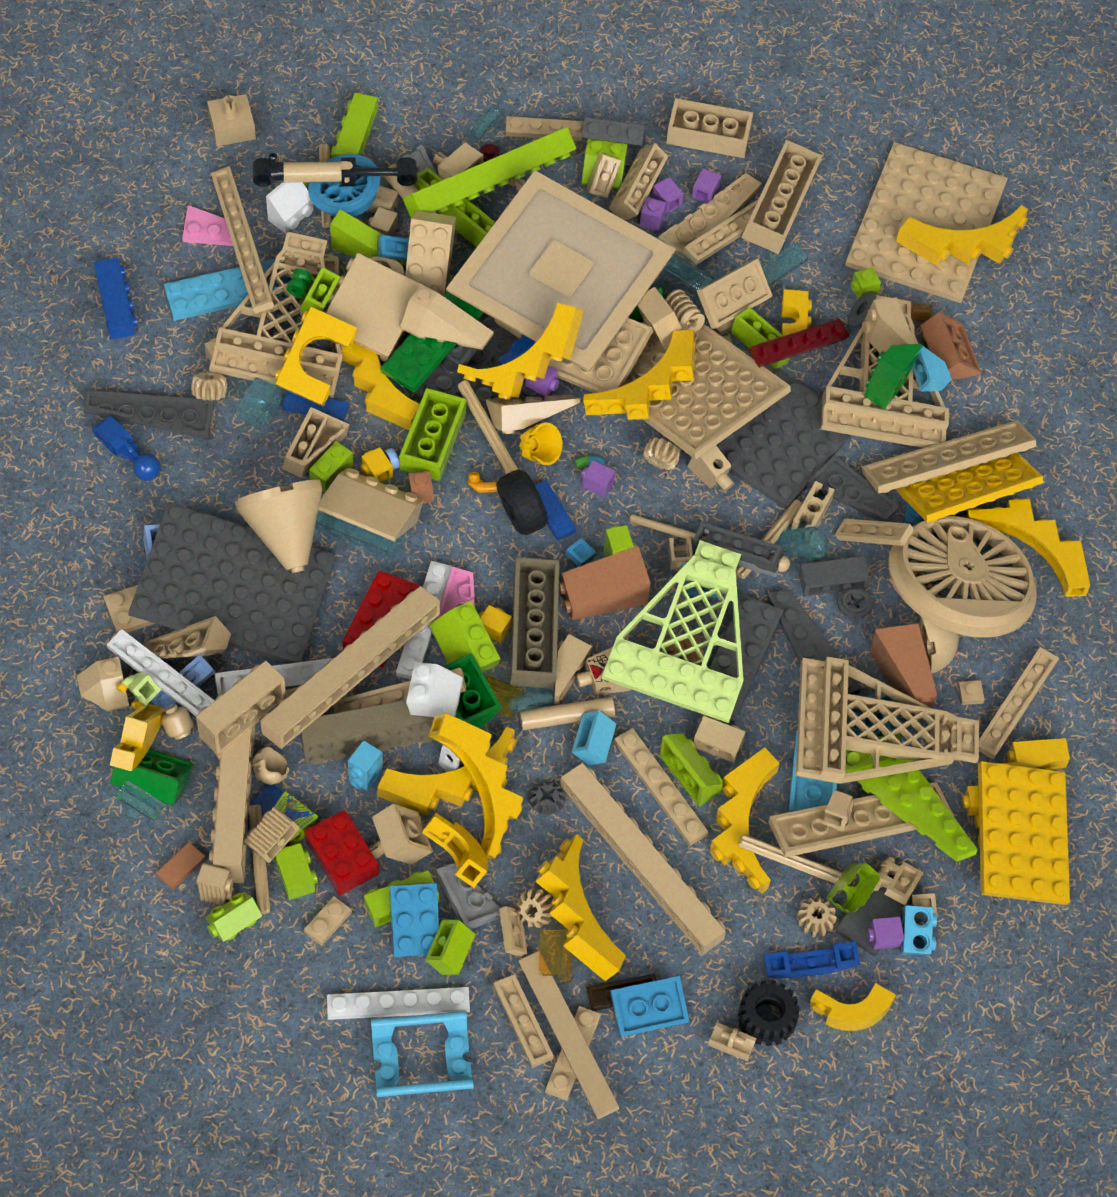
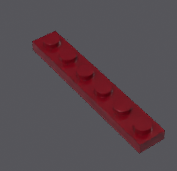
(799, 343)

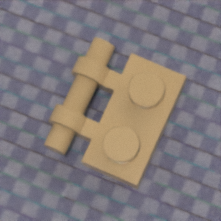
(904, 881)

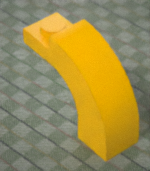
(461, 845)
(854, 1016)

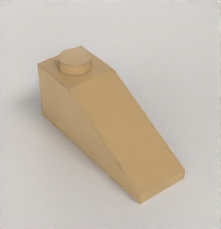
(570, 661)

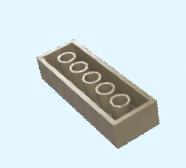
(534, 623)
(380, 726)

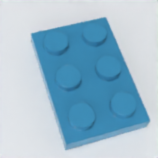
(413, 918)
(649, 1006)

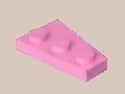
(205, 228)
(458, 590)

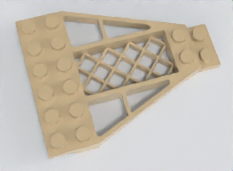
(261, 357)
(901, 421)
(824, 726)

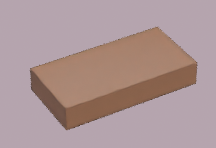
(180, 866)

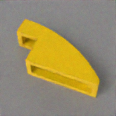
(137, 736)

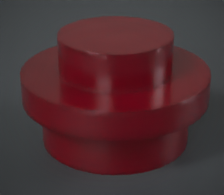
(489, 151)

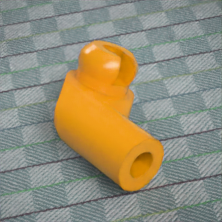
(480, 486)

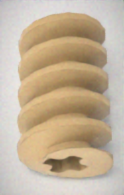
(685, 310)

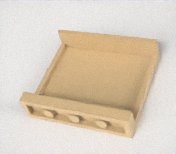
(373, 302)

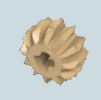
(209, 386)
(661, 453)
(528, 904)
(816, 925)

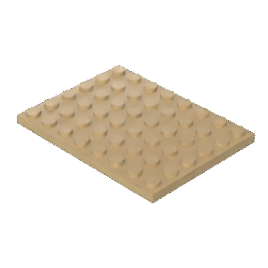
(936, 194)
(719, 401)

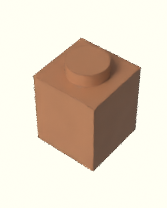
(421, 485)

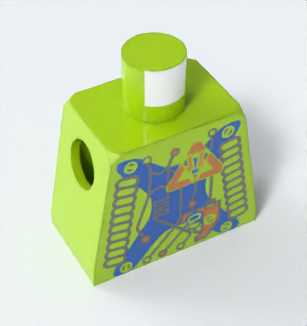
(299, 814)

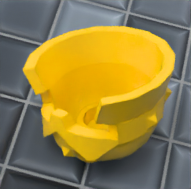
(541, 444)

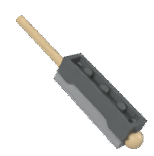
(755, 553)

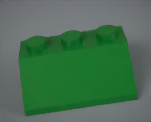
(891, 373)
(478, 702)
(158, 775)

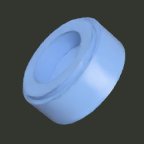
(392, 457)

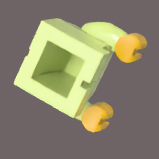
(142, 688)

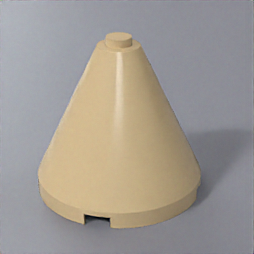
(284, 520)

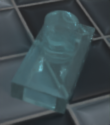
(139, 802)

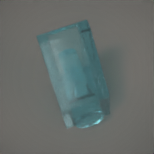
(804, 543)

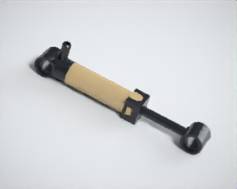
(270, 171)

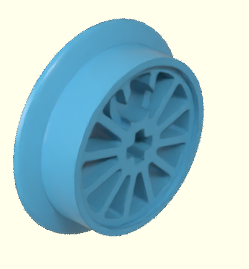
(361, 195)

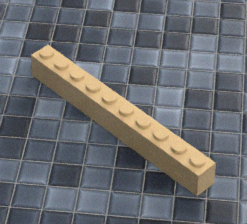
(350, 667)
(643, 859)

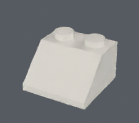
(288, 205)
(433, 690)

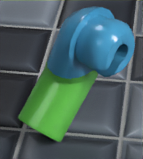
(586, 461)

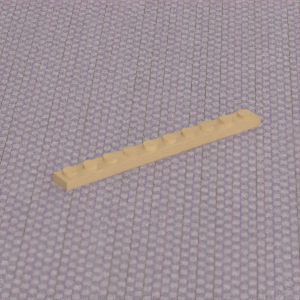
(242, 240)

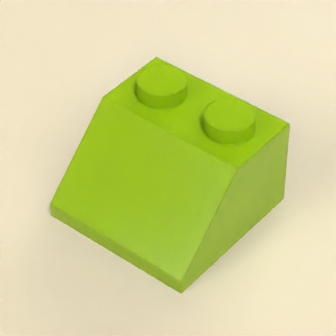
(613, 149)

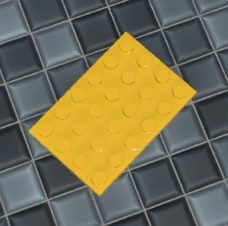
(970, 487)
(1023, 833)

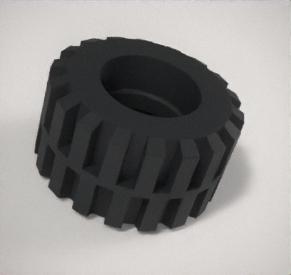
(775, 996)

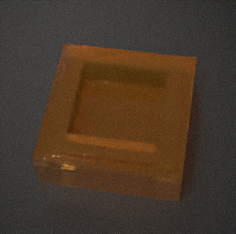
(920, 312)

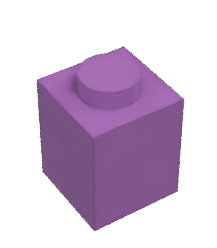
(706, 186)
(668, 192)
(652, 214)
(545, 385)
(598, 478)
(885, 933)

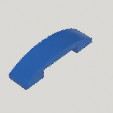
(812, 963)

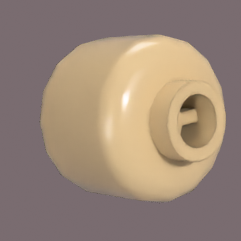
(177, 722)

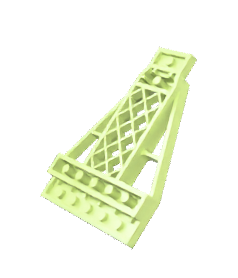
(678, 679)

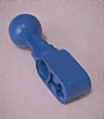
(121, 443)

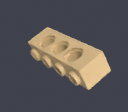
(638, 182)

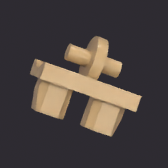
(732, 1041)

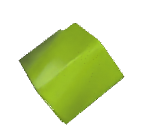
(867, 882)

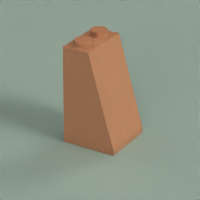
(606, 585)
(904, 661)

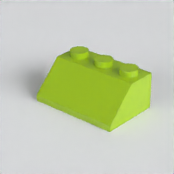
(463, 633)
(690, 768)

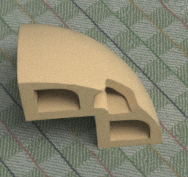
(940, 644)

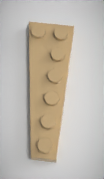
(713, 213)

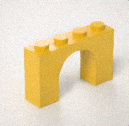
(315, 326)

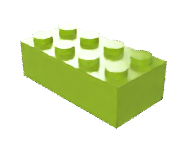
(433, 433)

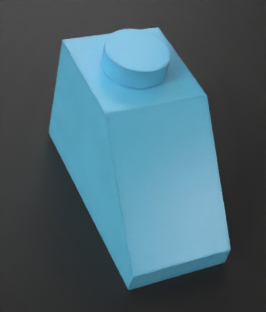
(930, 371)

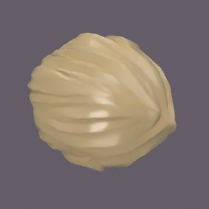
(270, 766)

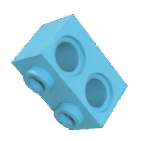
(365, 766)
(911, 929)

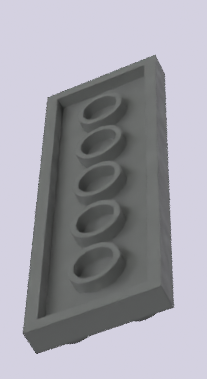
(757, 626)

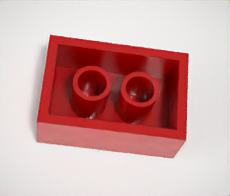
(341, 852)

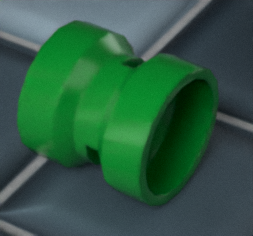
(299, 283)

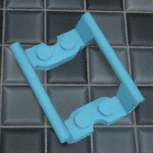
(455, 1047)

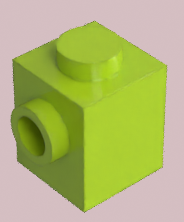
(865, 281)

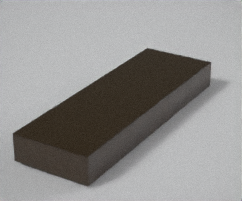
(600, 996)

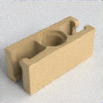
(813, 503)

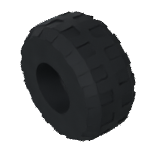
(522, 502)

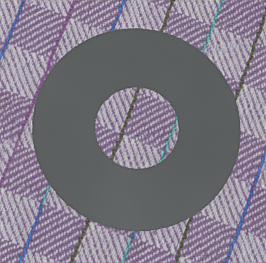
(854, 319)

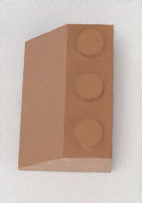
(951, 344)

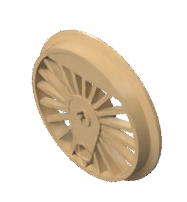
(967, 574)

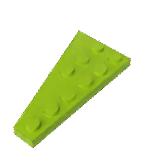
(917, 802)

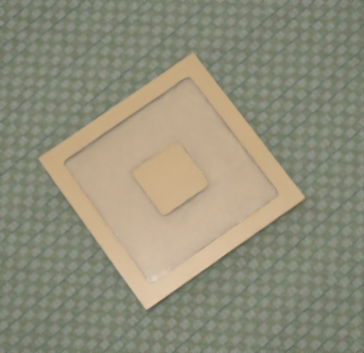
(561, 251)

